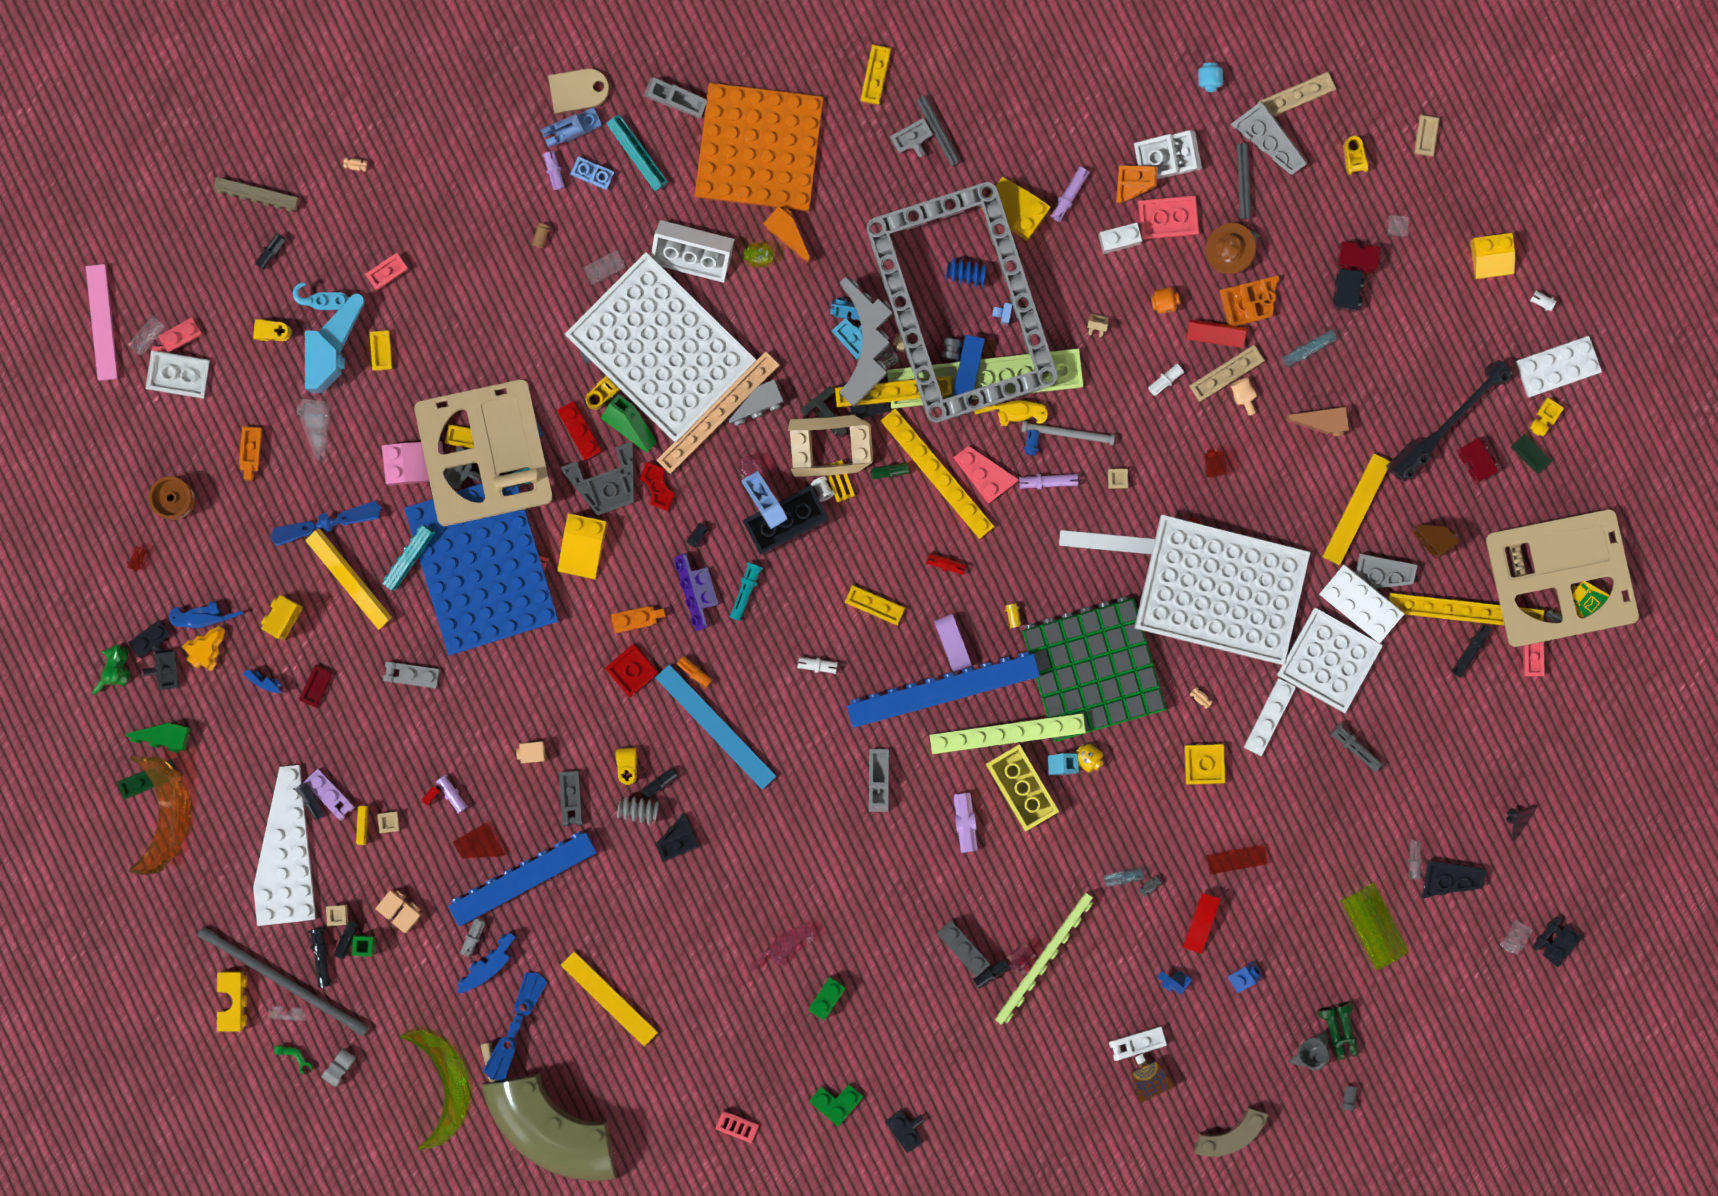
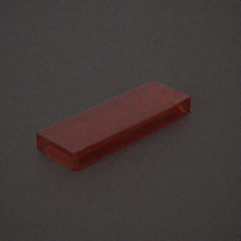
(1236, 859)

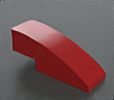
(1201, 922)

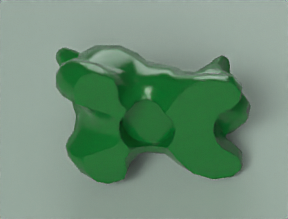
(113, 671)

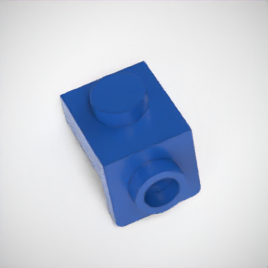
(1245, 977)
(1178, 982)

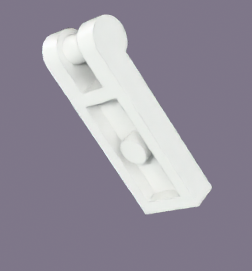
(1138, 1043)

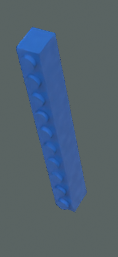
(944, 690)

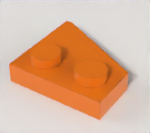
(1135, 181)

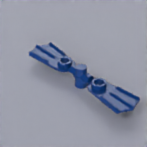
(358, 514)
(501, 1058)

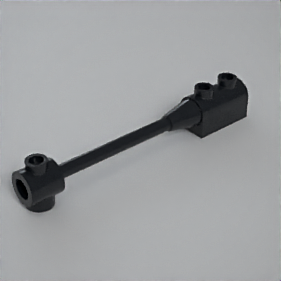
(1417, 453)

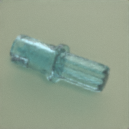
(1123, 877)

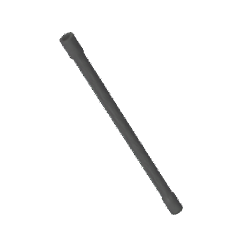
(214, 939)

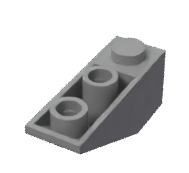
(761, 399)

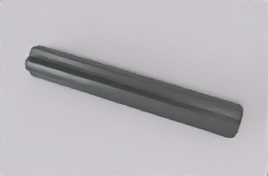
(938, 130)
(1243, 179)

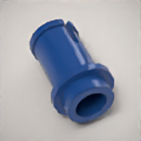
(1031, 443)

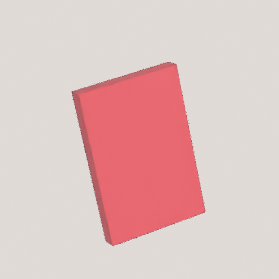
(1168, 217)

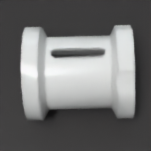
(822, 488)

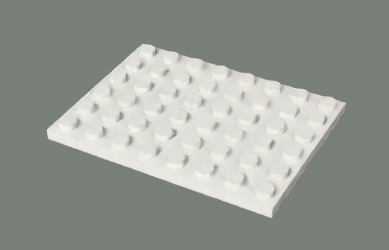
(660, 347)
(1222, 590)

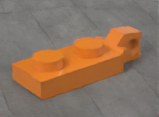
(250, 451)
(636, 618)

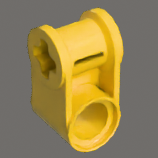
(1355, 157)
(268, 330)
(603, 392)
(626, 761)

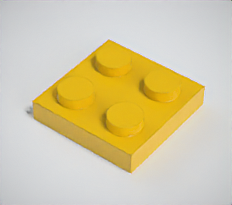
(1204, 764)

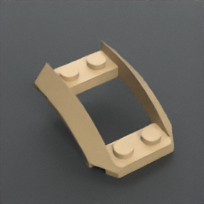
(802, 445)

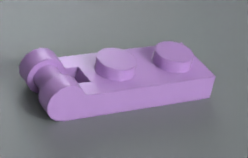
(329, 794)

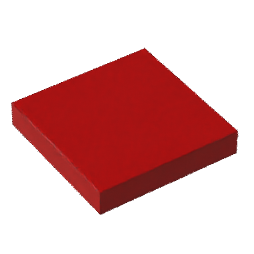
(631, 670)

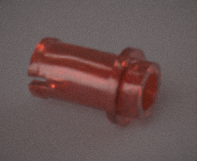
(135, 561)

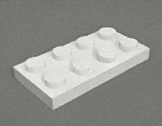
(1558, 366)
(1362, 603)

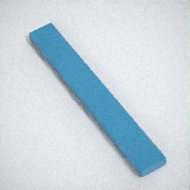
(715, 727)

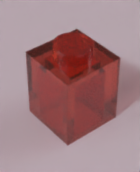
(1214, 463)

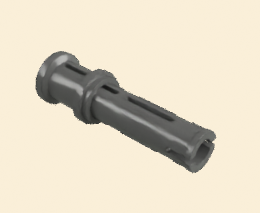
(1349, 741)

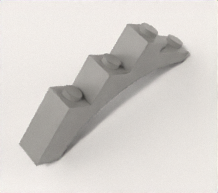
(872, 317)

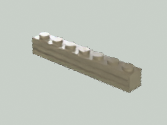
(256, 194)

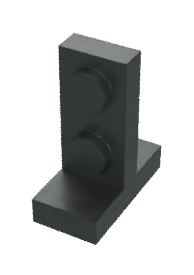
(824, 411)

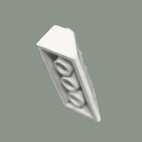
(692, 251)

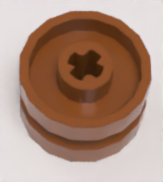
(183, 500)

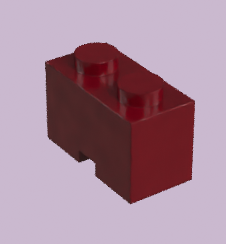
(1356, 258)
(1478, 459)

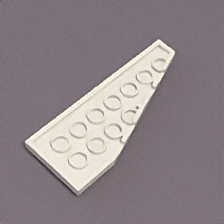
(284, 869)

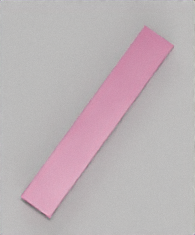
(101, 322)

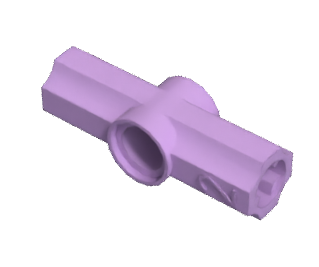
(965, 822)

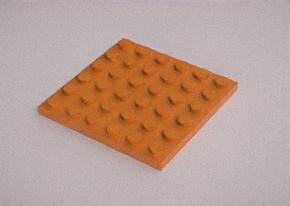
(758, 147)

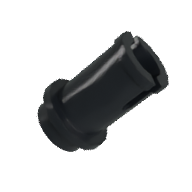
(696, 536)

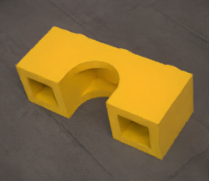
(232, 983)

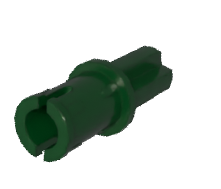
(889, 471)

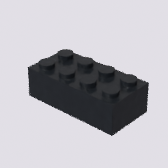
(802, 513)

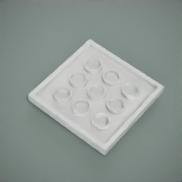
(1329, 660)

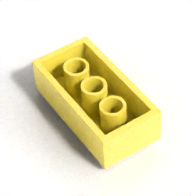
(1022, 787)

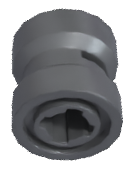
(952, 349)

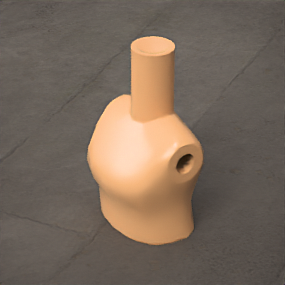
(1244, 394)

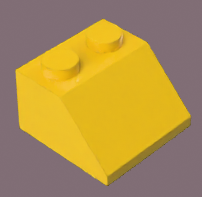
(1493, 255)
(281, 617)

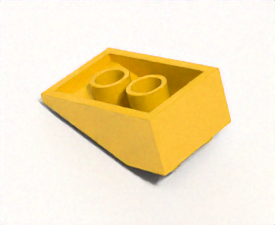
(1021, 208)
(582, 546)

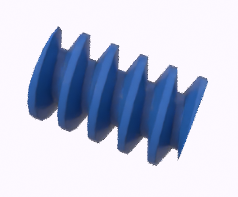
(965, 272)

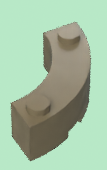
(1233, 1139)

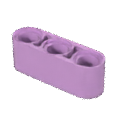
(952, 643)

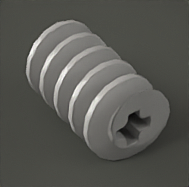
(638, 810)

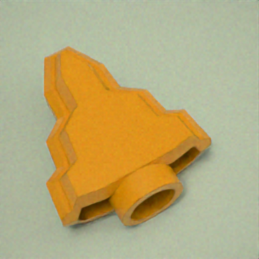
(205, 649)

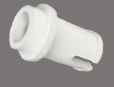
(1545, 301)

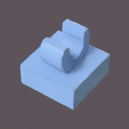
(1003, 313)

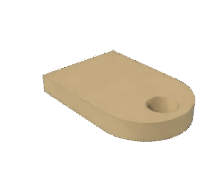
(575, 90)

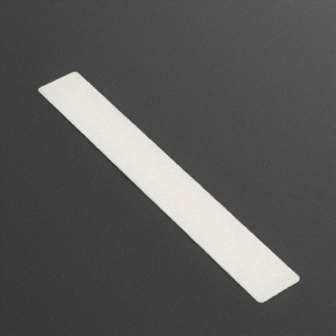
(1106, 542)

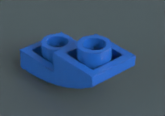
(268, 684)

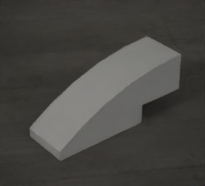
(675, 97)
(878, 780)

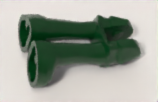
(1329, 1015)

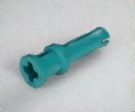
(748, 582)

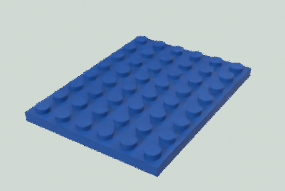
(483, 574)

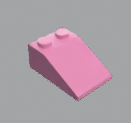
(406, 463)

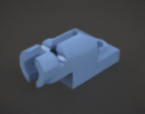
(571, 127)

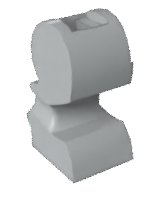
(338, 1067)

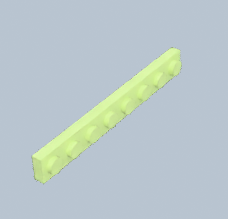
(1007, 733)
(1049, 952)

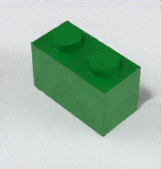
(826, 998)

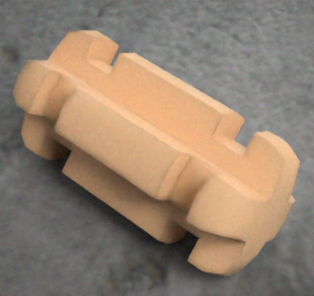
(355, 164)
(1201, 698)

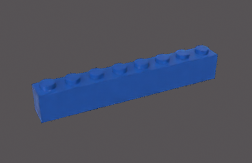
(522, 879)

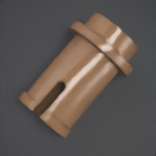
(540, 235)

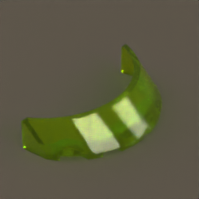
(454, 1081)

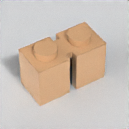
(392, 903)

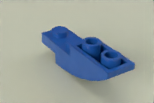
(483, 971)

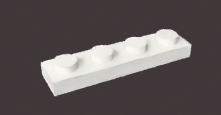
(1269, 717)

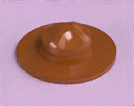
(1230, 248)

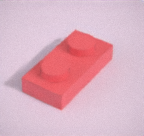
(386, 271)
(179, 335)
(1533, 659)

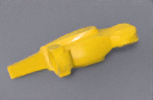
(1017, 411)

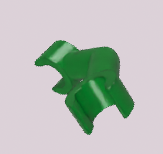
(282, 1050)

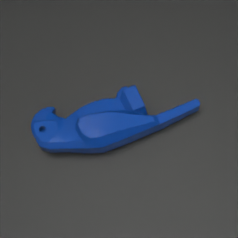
(200, 616)

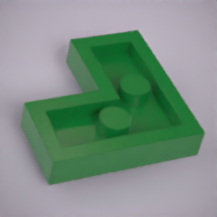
(836, 1108)

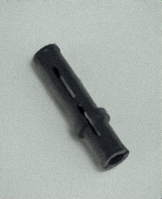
(1472, 649)

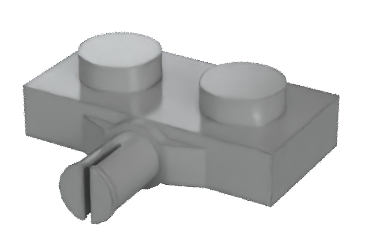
(912, 137)

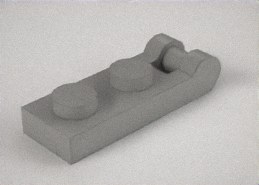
(412, 675)

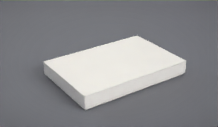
(177, 374)

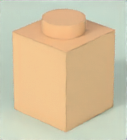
(531, 752)

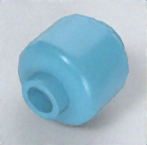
(1210, 77)

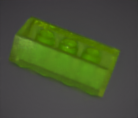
(1373, 926)

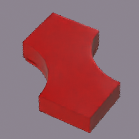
(660, 495)

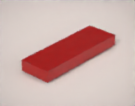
(1216, 333)

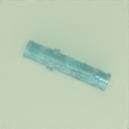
(1314, 345)

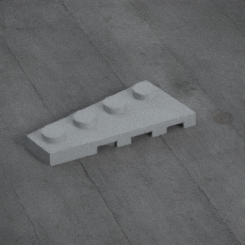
(1269, 136)

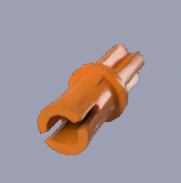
(694, 671)

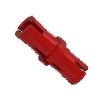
(945, 564)

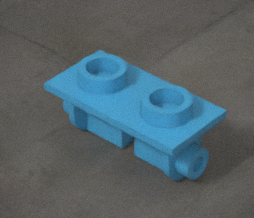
(842, 308)

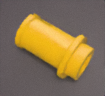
(1013, 615)

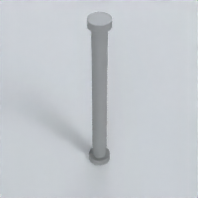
(1068, 433)

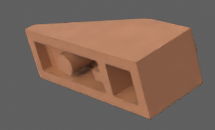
(1324, 421)

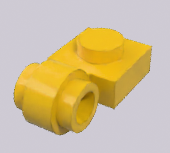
(1549, 413)

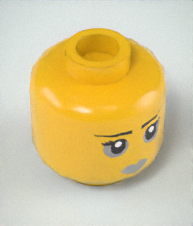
(1089, 758)

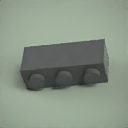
(963, 948)

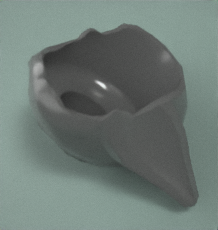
(1312, 1052)

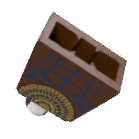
(1149, 1078)

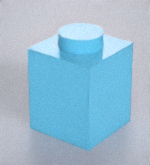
(1063, 764)

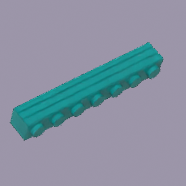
(637, 153)

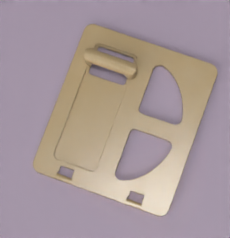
(503, 441)
(1562, 555)

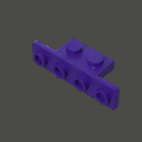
(697, 590)

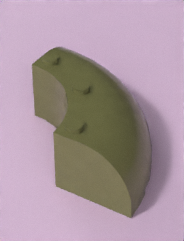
(548, 1133)

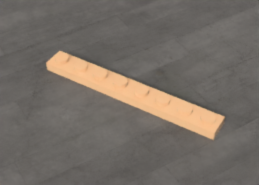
(718, 413)

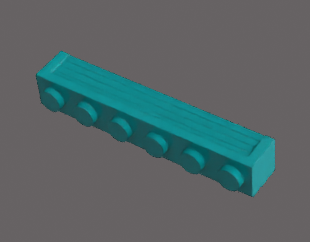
(408, 558)

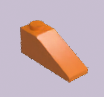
(784, 228)

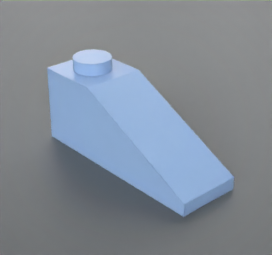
(764, 499)

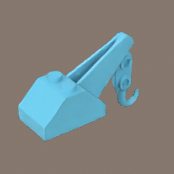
(324, 348)

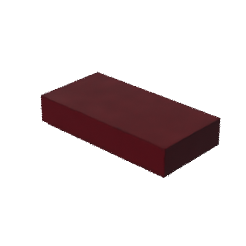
(315, 686)

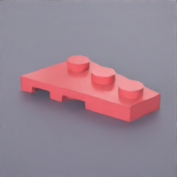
(984, 474)

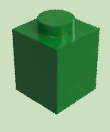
(363, 946)

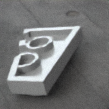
(1385, 572)

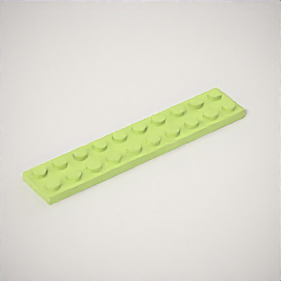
(998, 369)

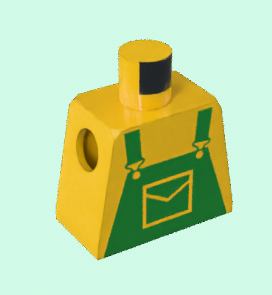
(1587, 598)

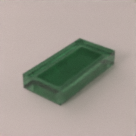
(1530, 454)

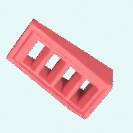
(739, 1120)

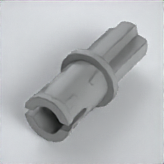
(472, 937)

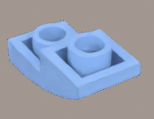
(591, 173)

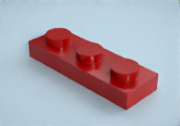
(579, 431)

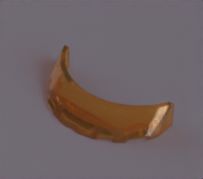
(173, 815)

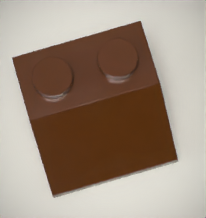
(1435, 538)

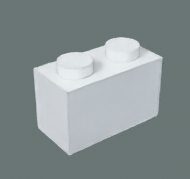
(1120, 238)

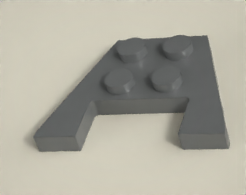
(607, 490)

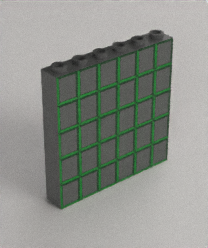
(1095, 666)

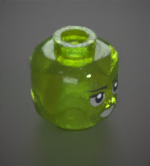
(758, 255)

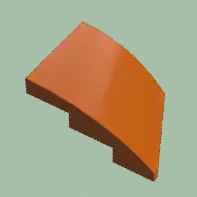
(1249, 301)

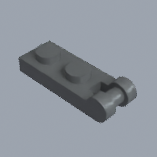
(570, 797)

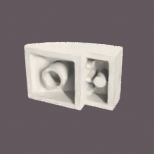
(1170, 153)

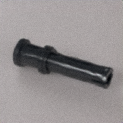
(319, 947)

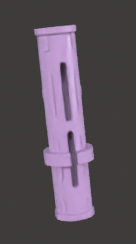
(1071, 191)
(1048, 481)

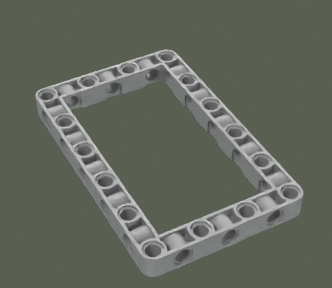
(907, 320)

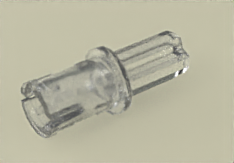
(1414, 861)

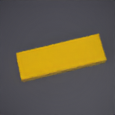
(875, 74)
(874, 605)

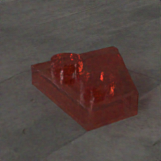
(478, 843)

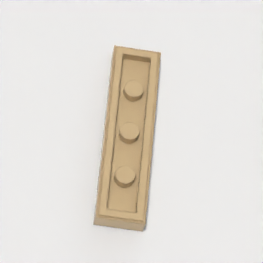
(1299, 94)
(1226, 373)

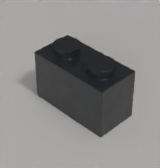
(1348, 290)

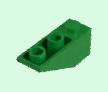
(627, 421)
(168, 735)

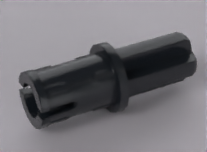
(270, 251)
(659, 783)
(310, 800)
(346, 940)
(991, 973)

